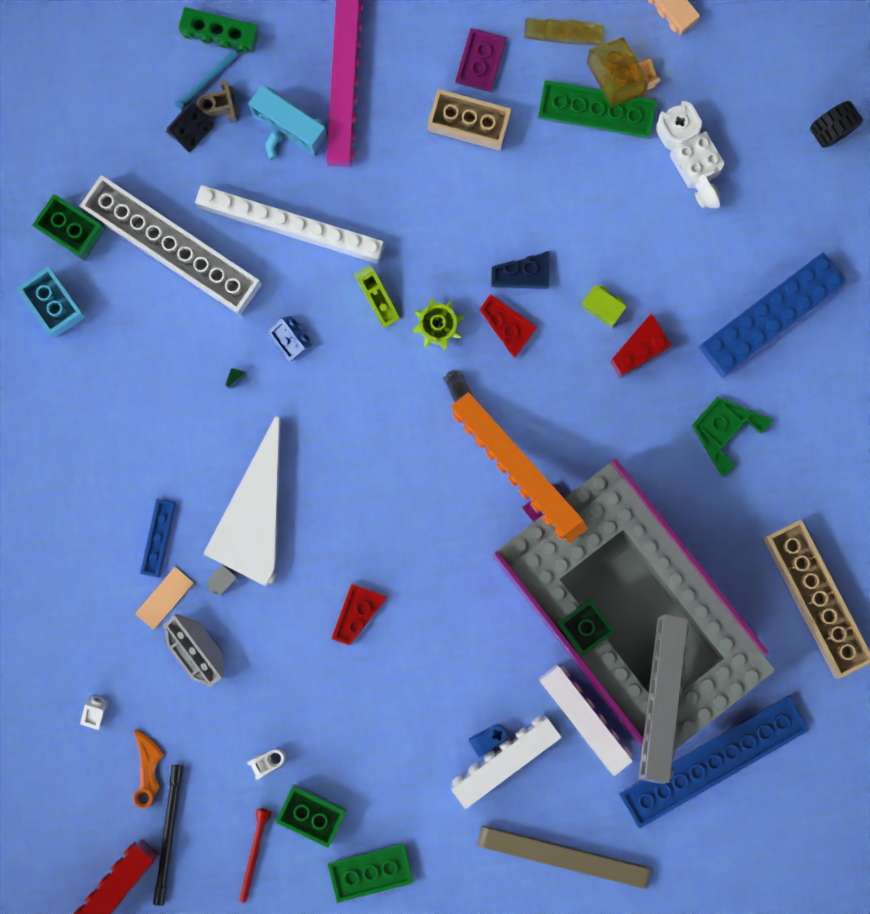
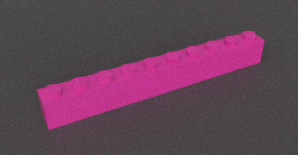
(344, 83)

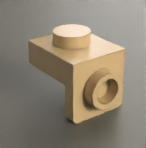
(649, 71)

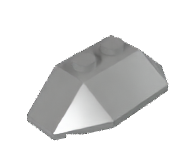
(194, 649)

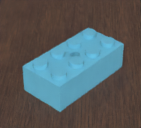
(288, 120)

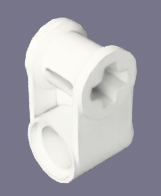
(264, 764)

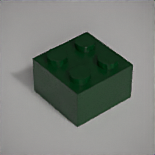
(585, 627)

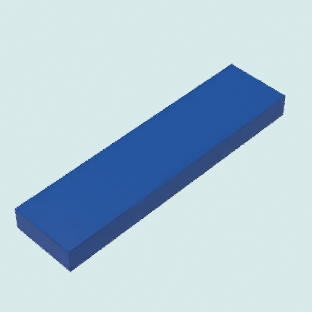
(158, 538)

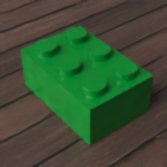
(68, 227)
(311, 815)

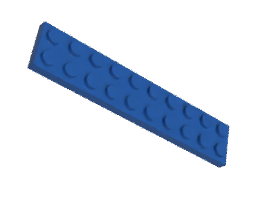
(715, 761)

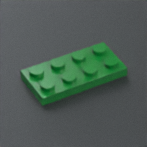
(370, 872)

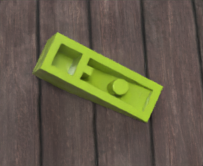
(376, 296)

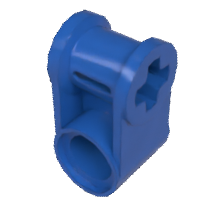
(484, 740)

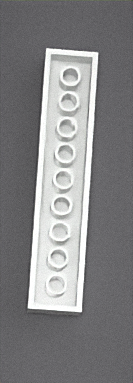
(170, 245)

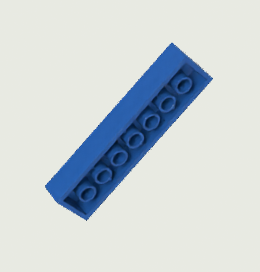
(772, 314)

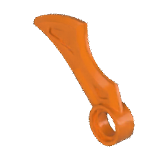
(149, 756)

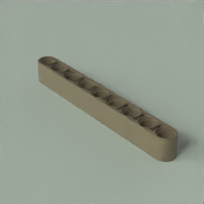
(564, 857)

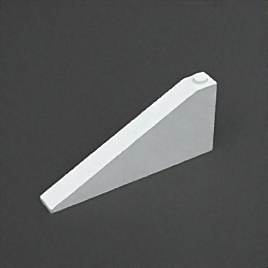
(250, 524)

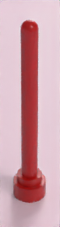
(263, 816)

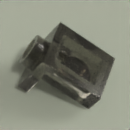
(456, 384)

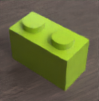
(604, 305)

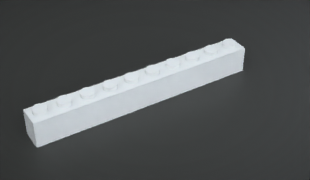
(289, 224)

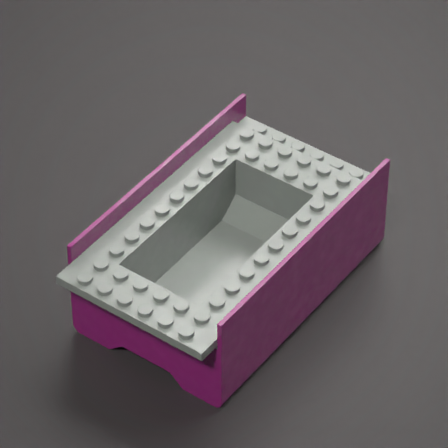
(635, 575)

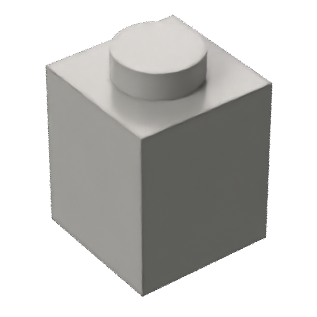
(221, 580)

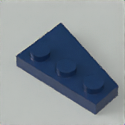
(524, 273)

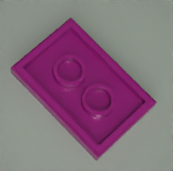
(480, 60)

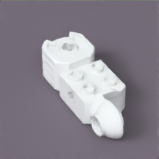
(691, 151)

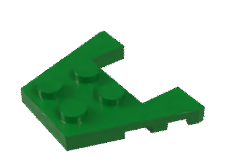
(719, 424)

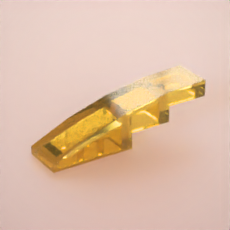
(563, 32)

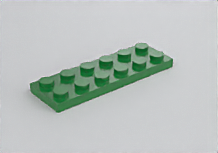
(592, 110)

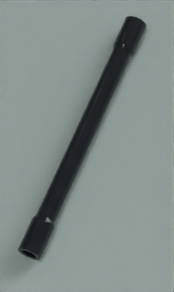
(160, 888)

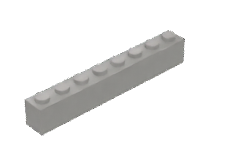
(663, 699)

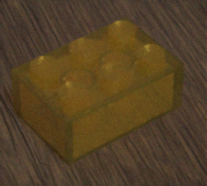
(617, 71)

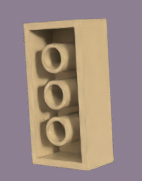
(469, 119)

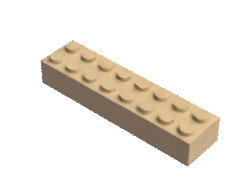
(818, 599)

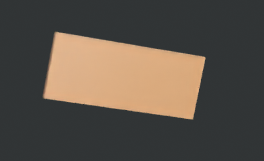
(164, 598)

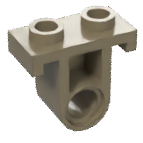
(221, 102)

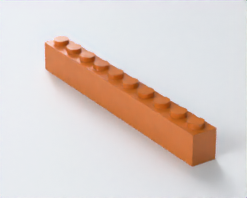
(519, 468)

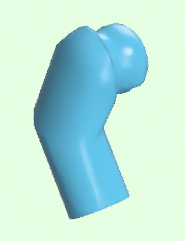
(271, 142)

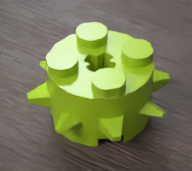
(437, 313)

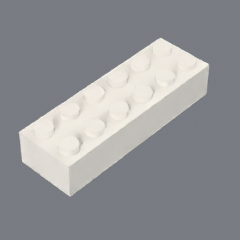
(585, 720)
(505, 761)

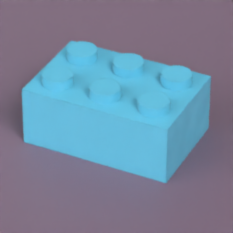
(51, 302)

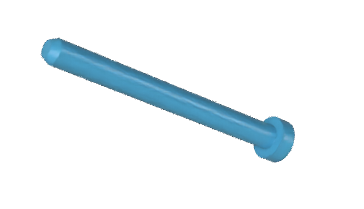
(206, 80)

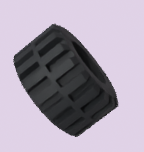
(836, 124)

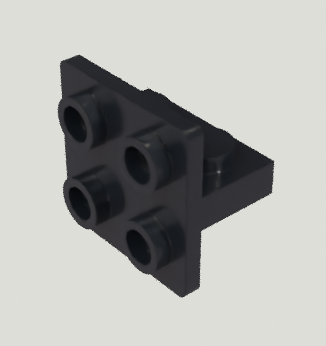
(190, 127)

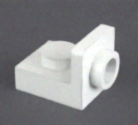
(94, 712)

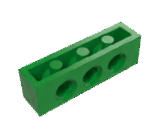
(192, 18)

